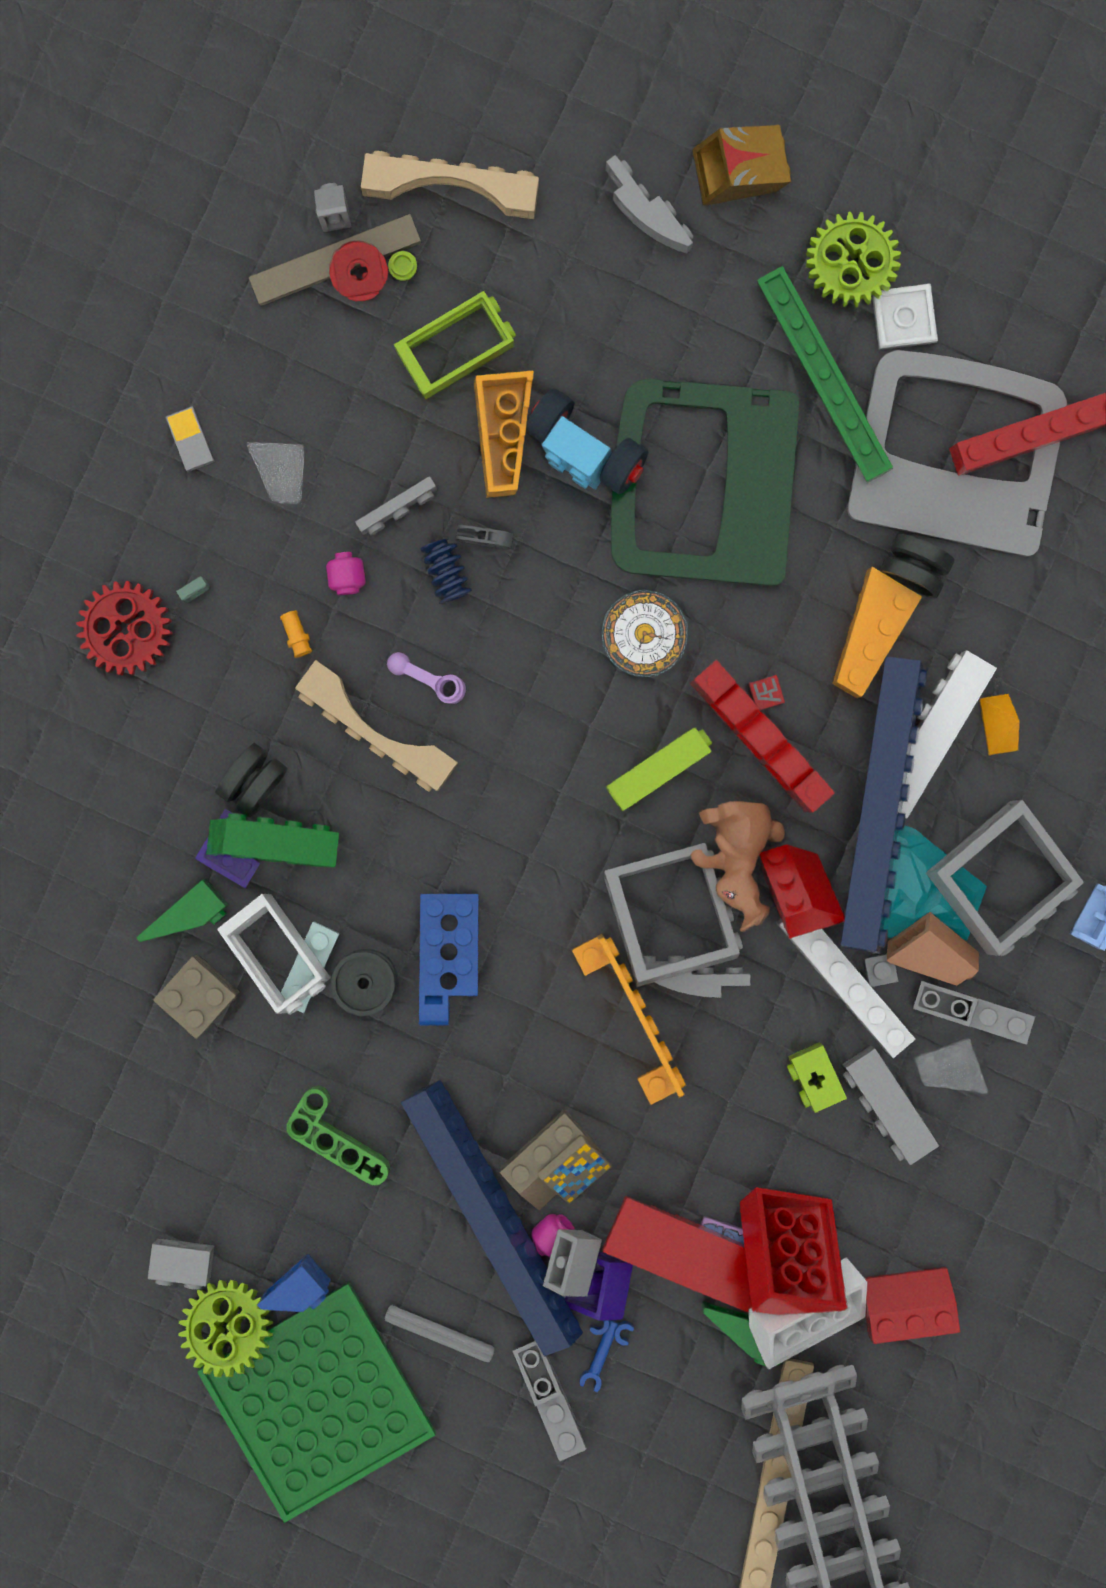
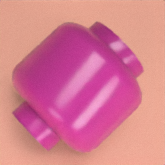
(345, 574)
(546, 1230)

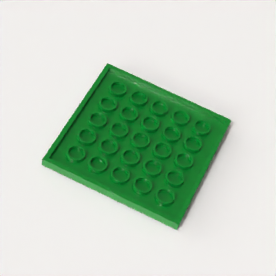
(320, 1404)

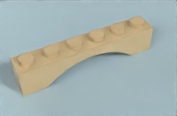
(391, 176)
(327, 690)

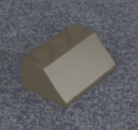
(537, 1153)

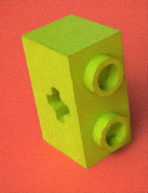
(829, 1088)

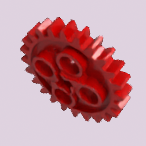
(108, 607)

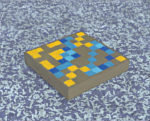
(574, 1169)

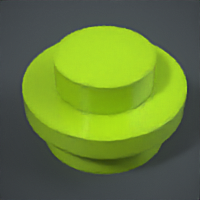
(402, 265)

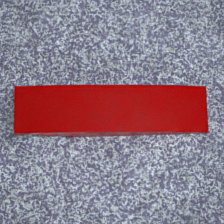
(680, 1252)

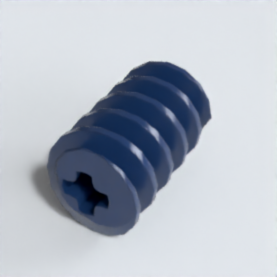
(446, 570)

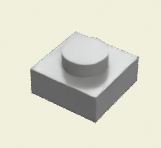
(879, 970)

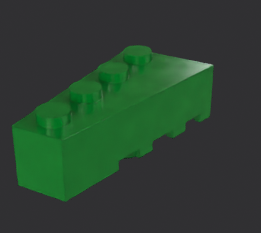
(273, 842)

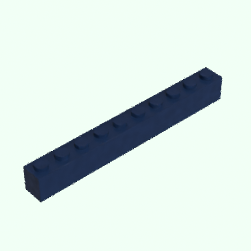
(882, 805)
(491, 1217)

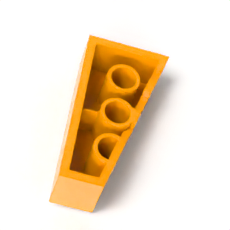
(502, 420)
(877, 622)

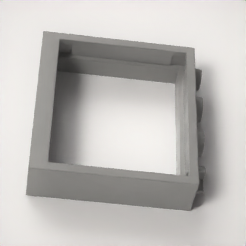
(941, 877)
(628, 934)

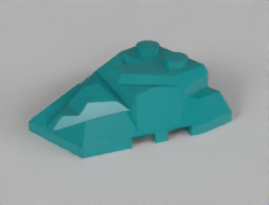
(916, 893)

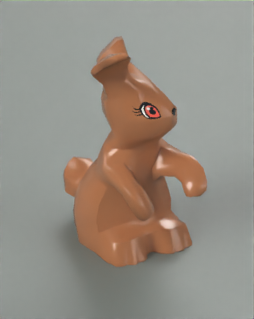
(741, 836)

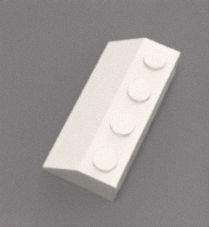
(787, 1335)

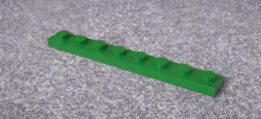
(824, 374)

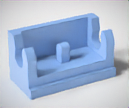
(1092, 920)

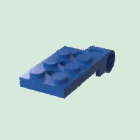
(433, 998)

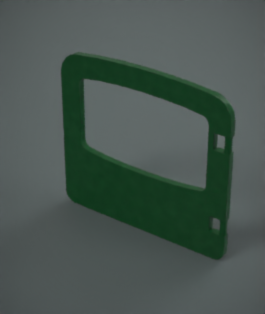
(757, 485)

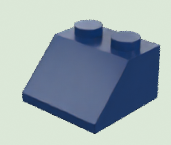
(297, 1289)

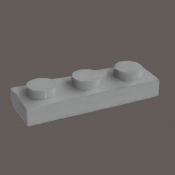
(397, 507)

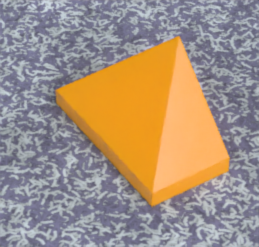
(1000, 724)

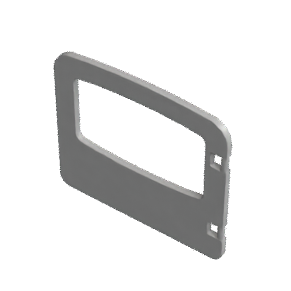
(939, 501)

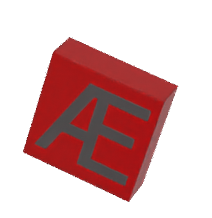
(766, 692)

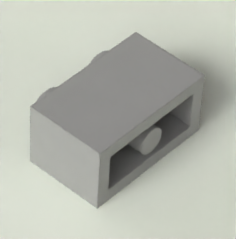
(572, 1262)
(181, 1263)

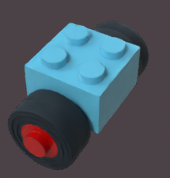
(579, 452)

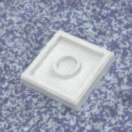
(905, 317)

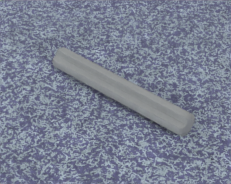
(439, 1333)

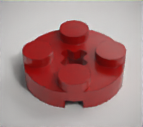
(371, 281)

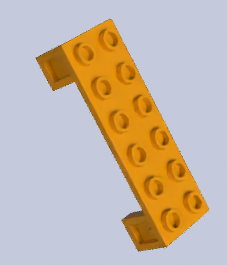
(662, 1080)

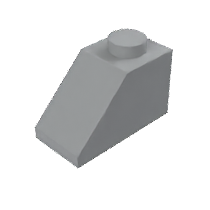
(332, 207)

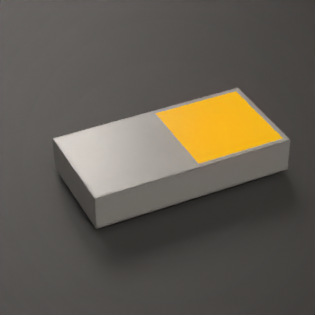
(190, 439)

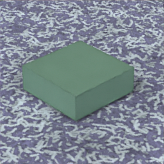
(193, 589)

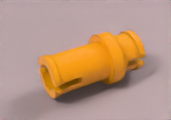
(297, 638)

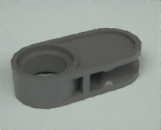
(484, 536)

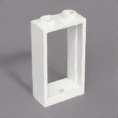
(248, 915)

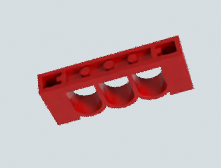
(762, 737)

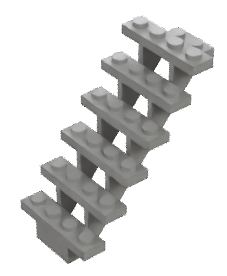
(833, 1473)

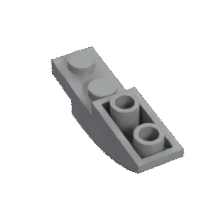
(652, 217)
(700, 983)
(974, 1012)
(550, 1400)

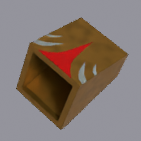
(741, 163)

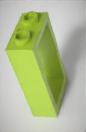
(479, 301)
(659, 768)

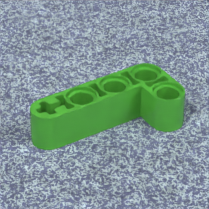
(341, 1140)

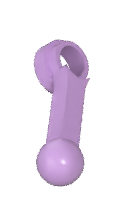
(400, 664)

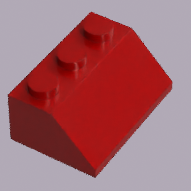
(800, 890)
(910, 1306)

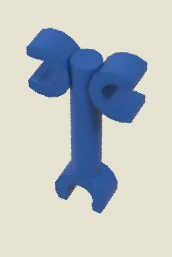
(609, 1329)

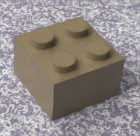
(196, 996)

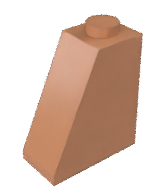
(934, 951)

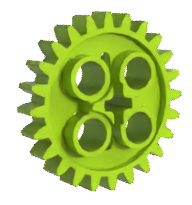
(875, 245)
(207, 1311)

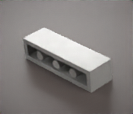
(890, 1105)

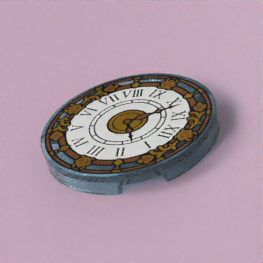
(644, 633)

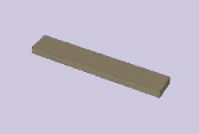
(314, 267)

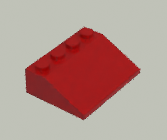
(791, 1253)

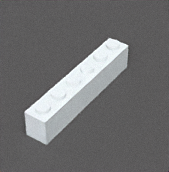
(945, 718)
(853, 990)

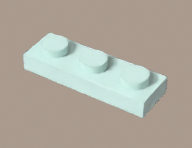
(321, 942)

